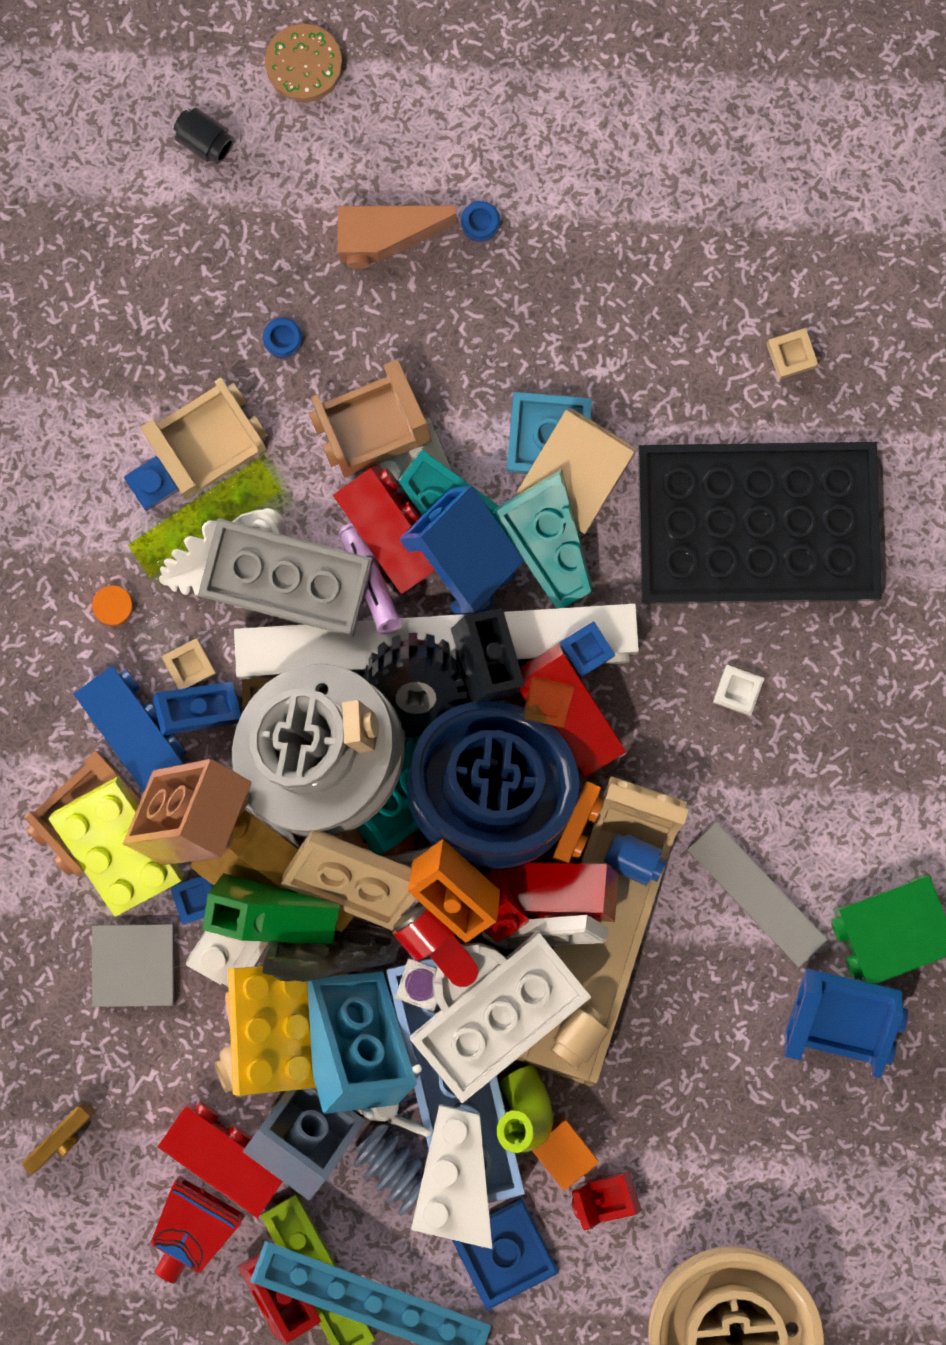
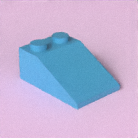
(357, 1043)

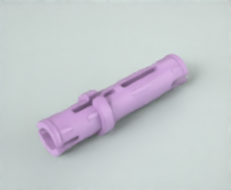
(376, 593)

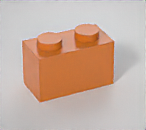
(454, 891)

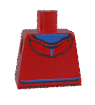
(191, 1229)

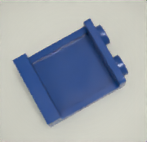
(465, 548)
(845, 1019)

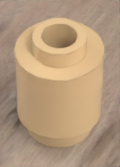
(580, 1036)

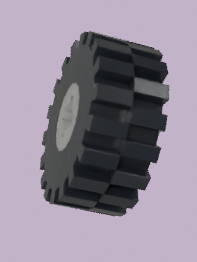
(424, 668)

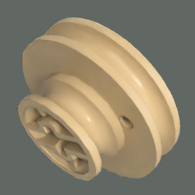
(717, 1281)

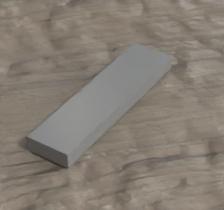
(757, 894)

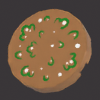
(303, 63)

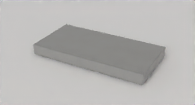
(285, 577)

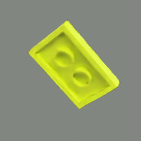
(94, 834)

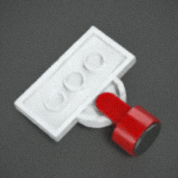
(487, 1001)

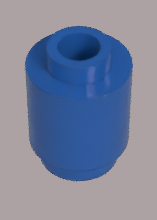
(635, 859)

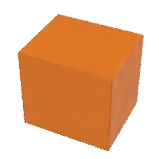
(566, 1154)

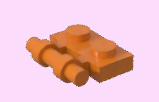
(572, 839)

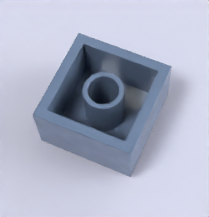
(302, 1142)

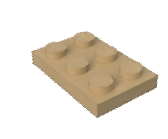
(351, 877)

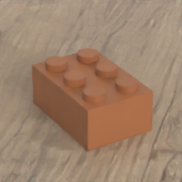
(188, 813)

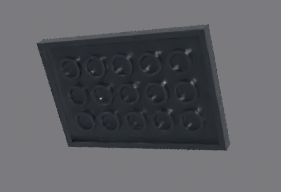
(759, 523)

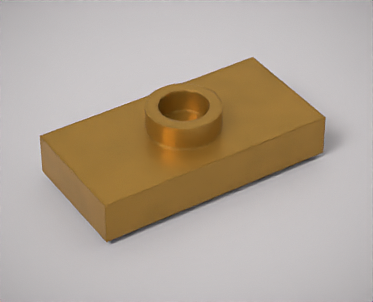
(60, 1140)

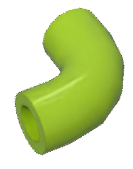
(531, 1112)

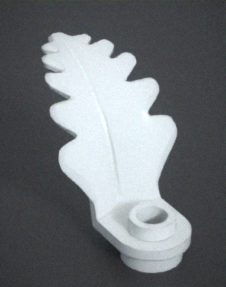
(190, 566)

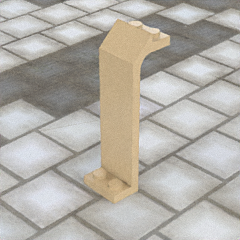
(607, 966)

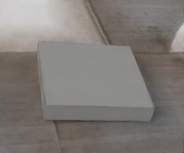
(133, 965)

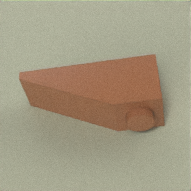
(382, 231)

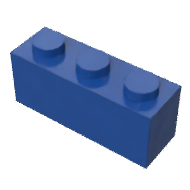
(129, 724)

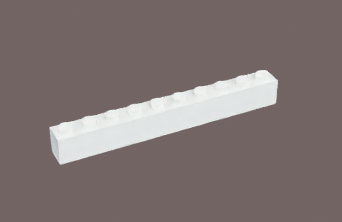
(276, 649)

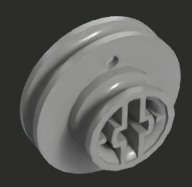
(298, 757)

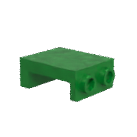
(892, 931)

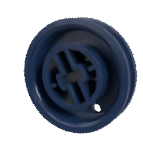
(525, 764)

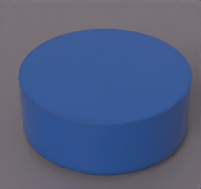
(480, 221)
(282, 338)

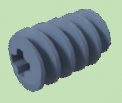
(390, 1166)

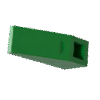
(268, 913)

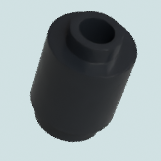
(203, 135)

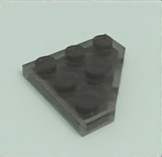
(354, 949)

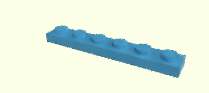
(364, 1300)

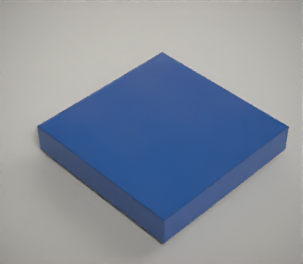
(516, 1258)

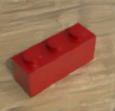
(381, 520)
(585, 727)
(564, 890)
(218, 1157)

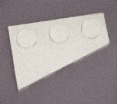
(453, 1184)

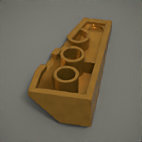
(256, 855)

